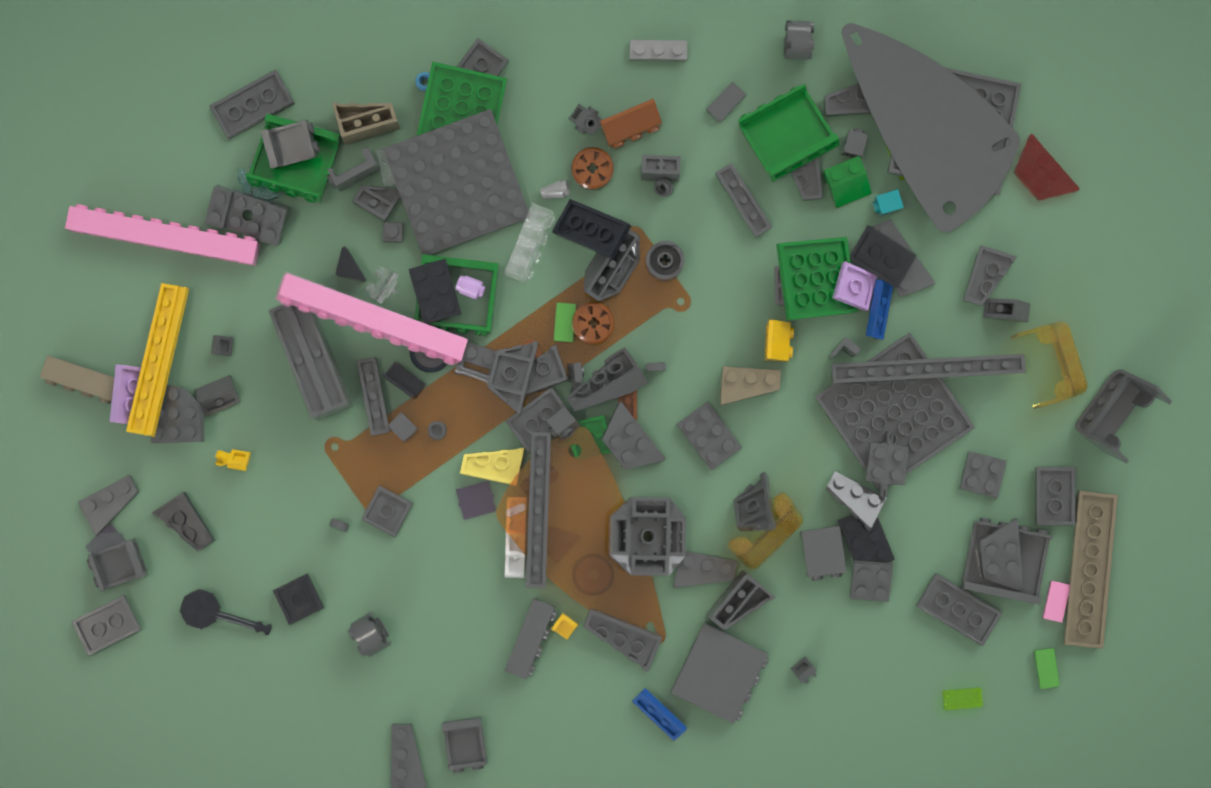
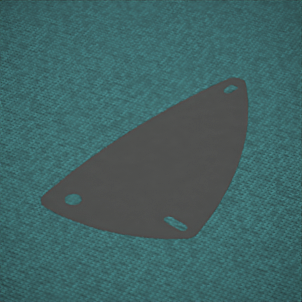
(932, 126)

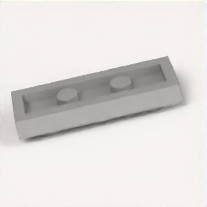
(658, 50)

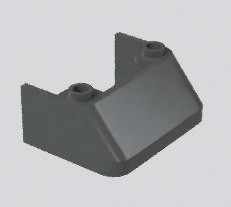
(1112, 407)

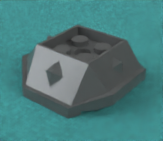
(666, 530)

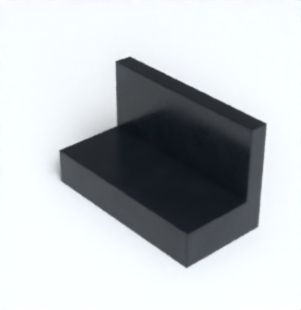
(404, 380)

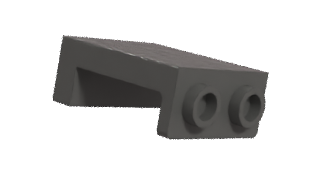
(290, 143)
(355, 174)
(823, 552)
(117, 564)
(465, 744)

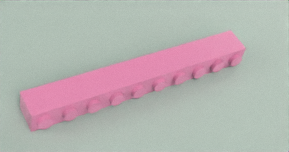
(163, 236)
(371, 319)

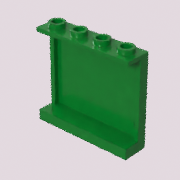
(787, 132)
(301, 179)

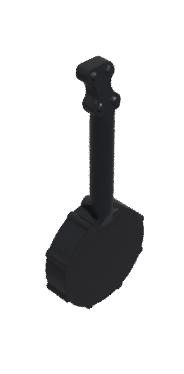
(203, 608)

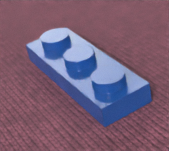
(879, 310)
(659, 714)

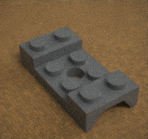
(228, 208)

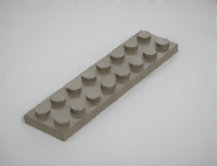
(1090, 569)

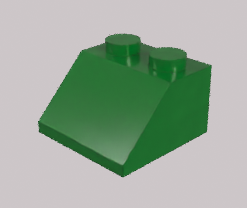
(847, 181)

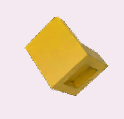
(564, 626)

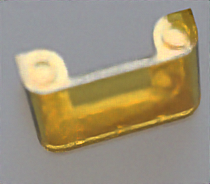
(755, 554)

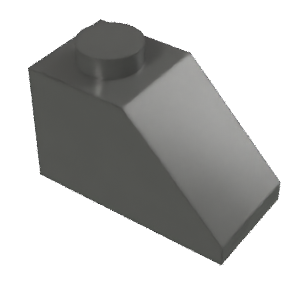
(1006, 310)

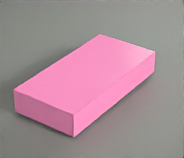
(1056, 601)

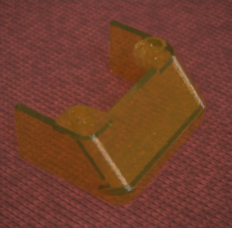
(1074, 378)

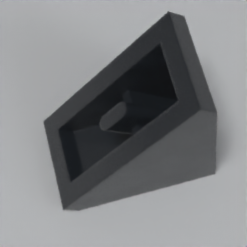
(348, 267)

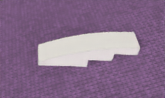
(513, 555)

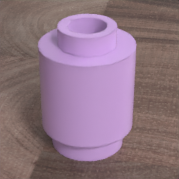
(470, 287)

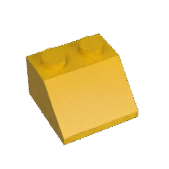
(778, 341)

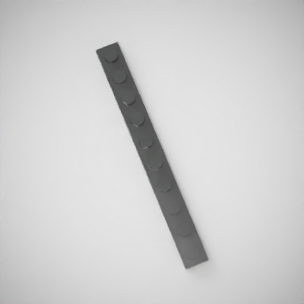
(928, 368)

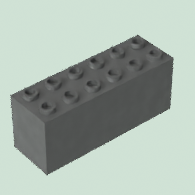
(311, 361)

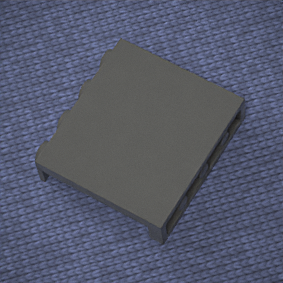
(1033, 558)
(719, 673)

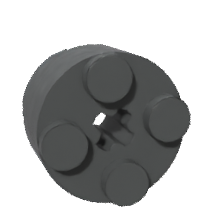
(798, 40)
(673, 254)
(369, 635)

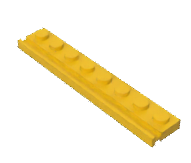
(157, 360)

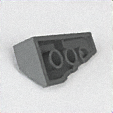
(613, 380)

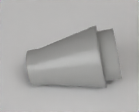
(556, 190)

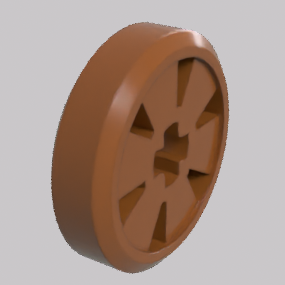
(600, 177)
(600, 331)

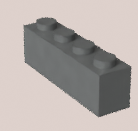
(530, 638)

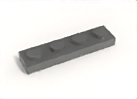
(743, 200)
(373, 396)

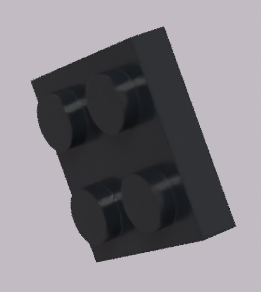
(298, 599)

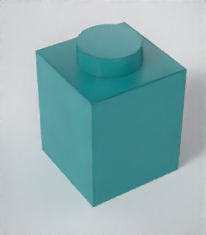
(888, 203)

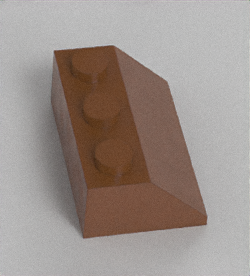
(631, 124)

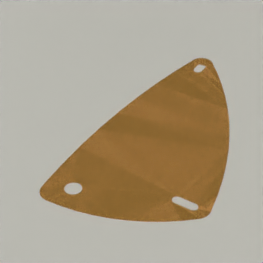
(578, 533)

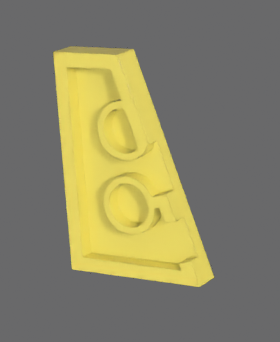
(494, 466)

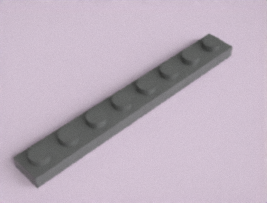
(538, 510)

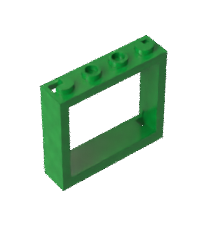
(472, 265)

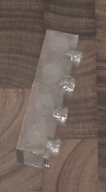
(529, 243)

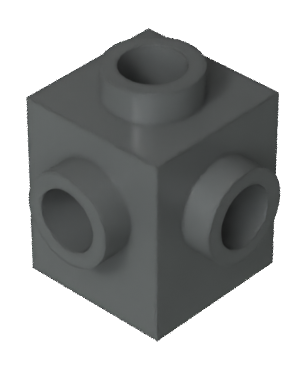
(585, 119)

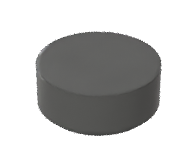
(339, 525)

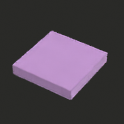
(854, 286)

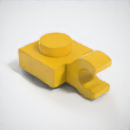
(234, 460)

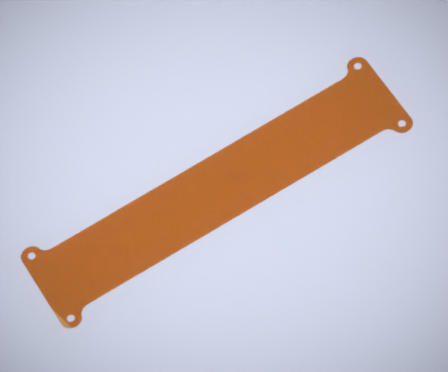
(473, 409)

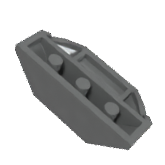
(608, 276)

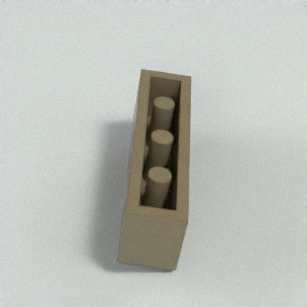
(78, 378)

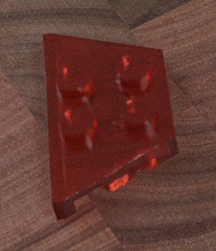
(1042, 173)

